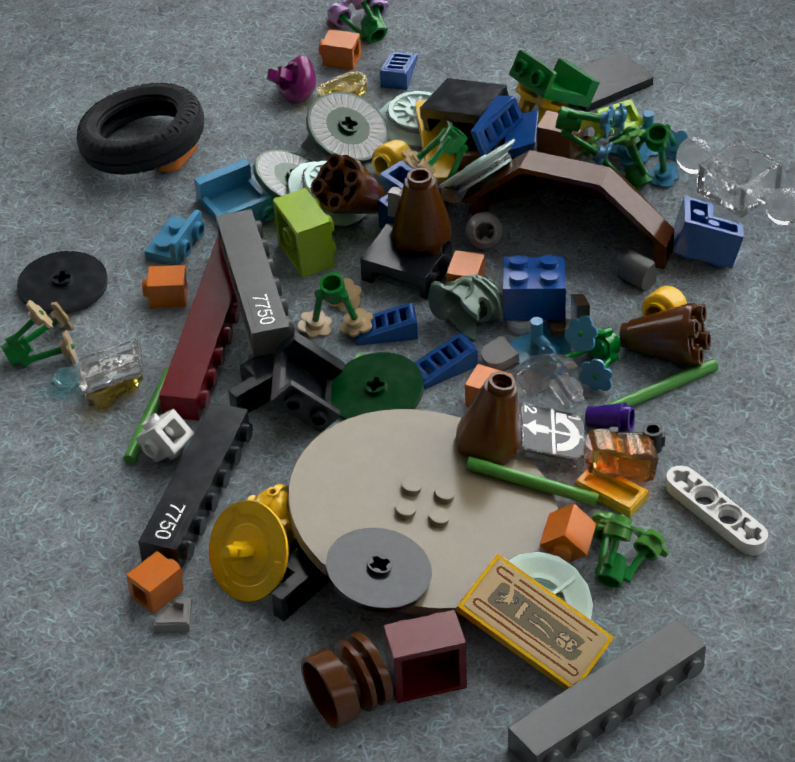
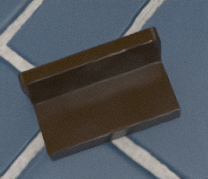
(579, 308)

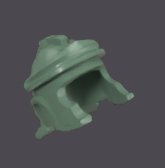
(466, 302)

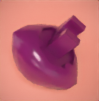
(295, 80)

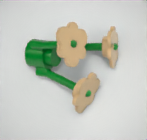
(450, 141)
(340, 294)
(18, 347)

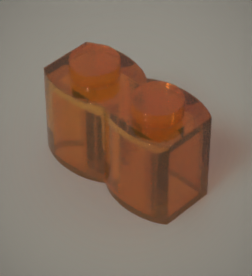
(625, 455)

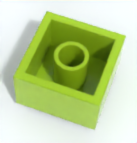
(304, 232)

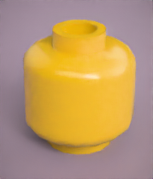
(388, 155)
(662, 299)

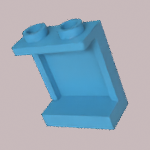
(233, 190)

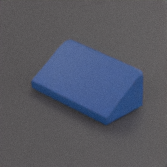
(523, 134)

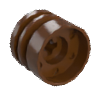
(347, 679)

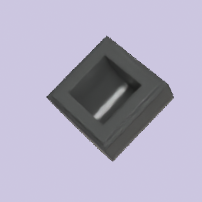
(637, 270)

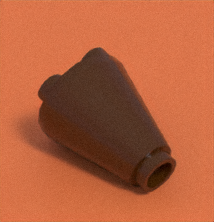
(346, 187)
(421, 216)
(670, 334)
(492, 422)

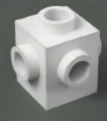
(164, 436)

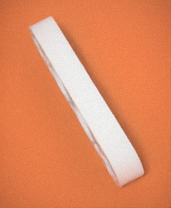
(718, 508)

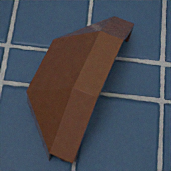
(541, 171)

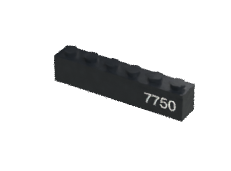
(197, 484)

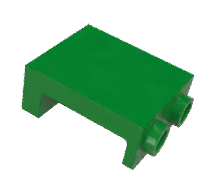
(562, 84)

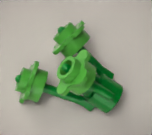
(612, 565)

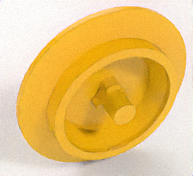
(248, 550)

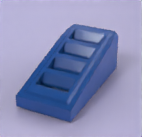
(398, 70)
(497, 121)
(396, 323)
(463, 355)

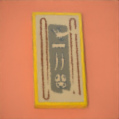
(534, 623)

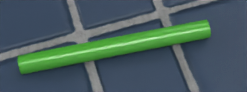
(668, 384)
(153, 407)
(532, 481)

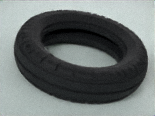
(146, 152)

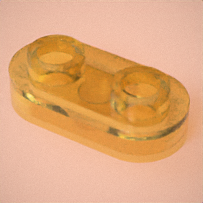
(351, 82)
(106, 396)

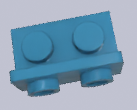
(176, 239)

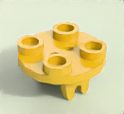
(529, 99)

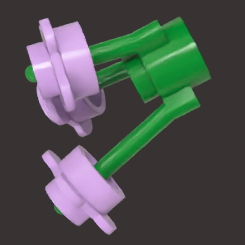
(372, 25)

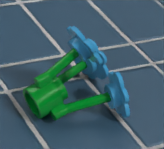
(570, 120)
(664, 141)
(599, 343)

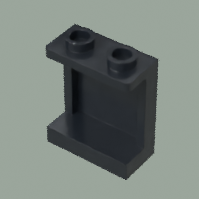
(459, 102)
(406, 265)
(304, 381)

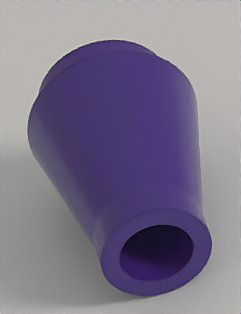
(611, 415)

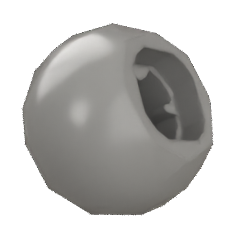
(484, 230)

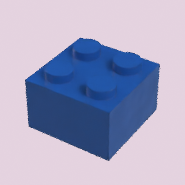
(534, 288)

